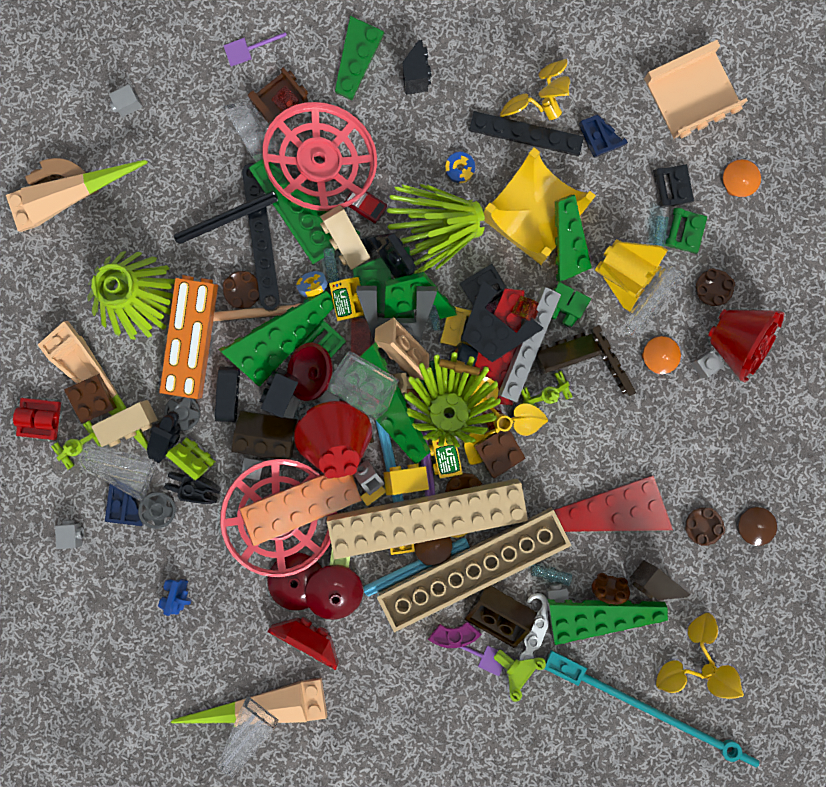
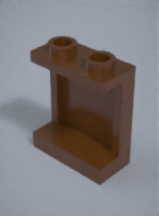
(263, 98)

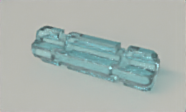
(331, 265)

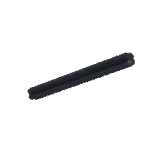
(226, 217)

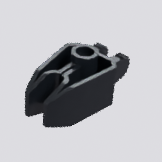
(163, 437)
(193, 490)

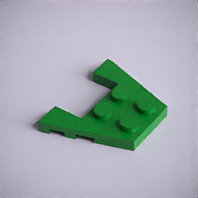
(375, 274)
(402, 296)

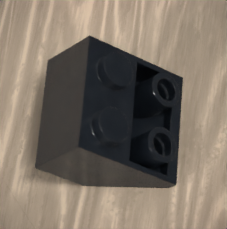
(416, 70)
(280, 392)

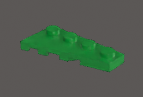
(358, 51)

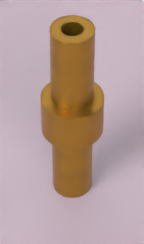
(459, 367)

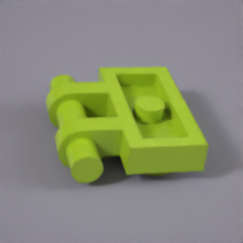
(187, 461)

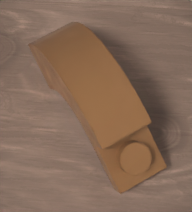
(54, 169)

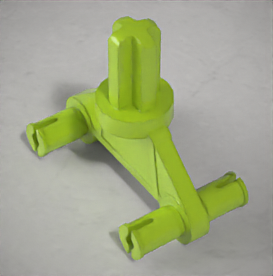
(549, 393)
(74, 446)
(518, 671)

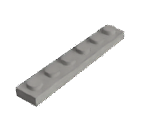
(527, 351)

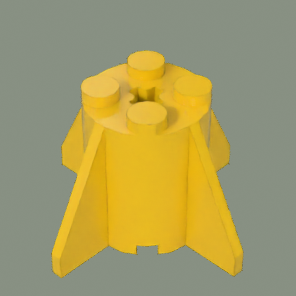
(630, 269)

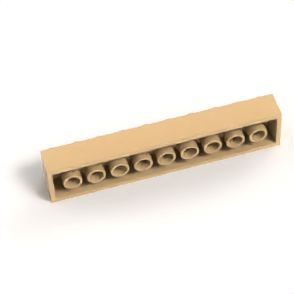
(426, 518)
(473, 569)

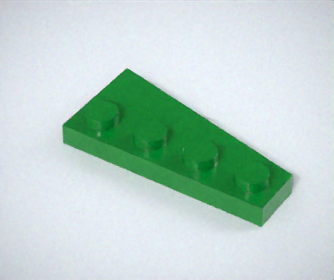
(570, 240)

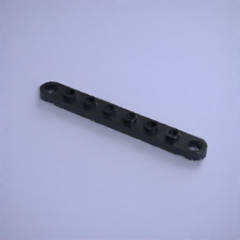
(261, 244)

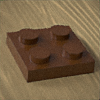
(90, 398)
(499, 452)

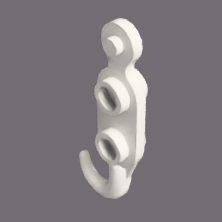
(536, 635)

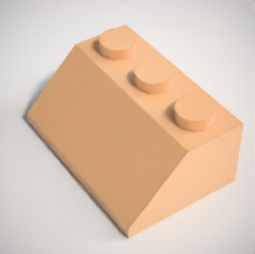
(401, 347)

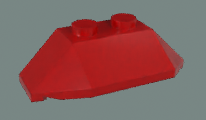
(308, 639)

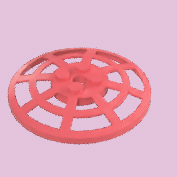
(323, 148)
(280, 554)

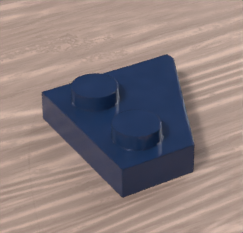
(600, 136)
(121, 508)

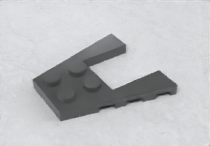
(415, 326)

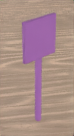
(239, 51)
(487, 660)

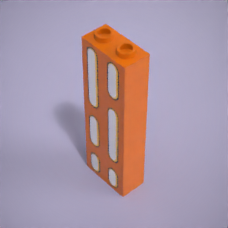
(188, 337)

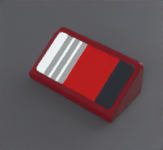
(368, 206)

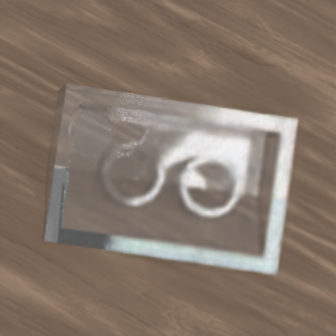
(250, 129)
(363, 385)

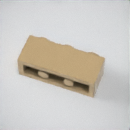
(344, 237)
(125, 424)

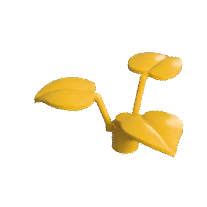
(556, 88)
(526, 421)
(722, 681)

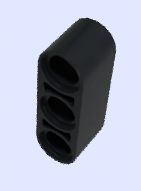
(226, 394)

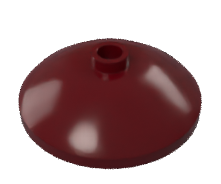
(313, 369)
(334, 582)
(281, 588)

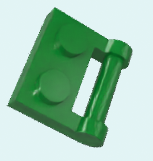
(692, 231)
(332, 340)

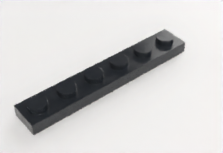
(526, 133)

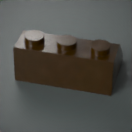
(566, 353)
(264, 435)
(656, 583)
(501, 616)

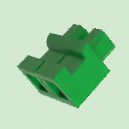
(575, 307)

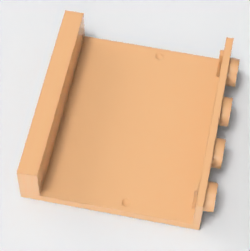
(693, 91)

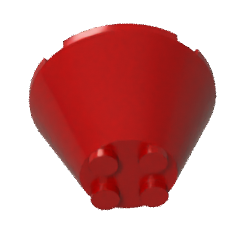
(745, 338)
(333, 437)

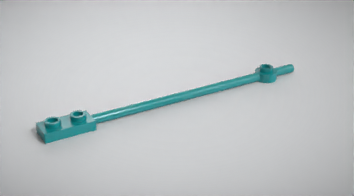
(575, 673)

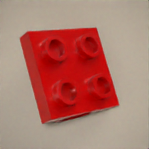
(37, 418)

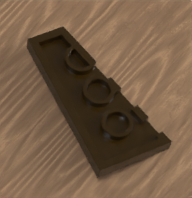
(625, 385)

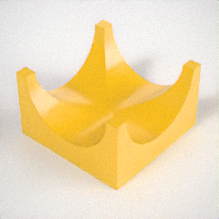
(527, 208)

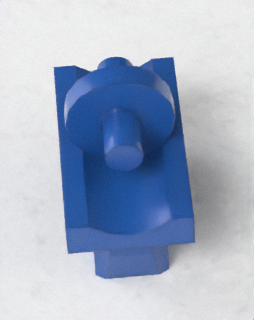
(177, 597)

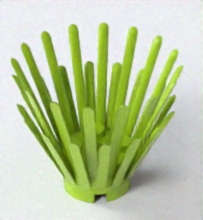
(451, 226)
(130, 293)
(453, 399)

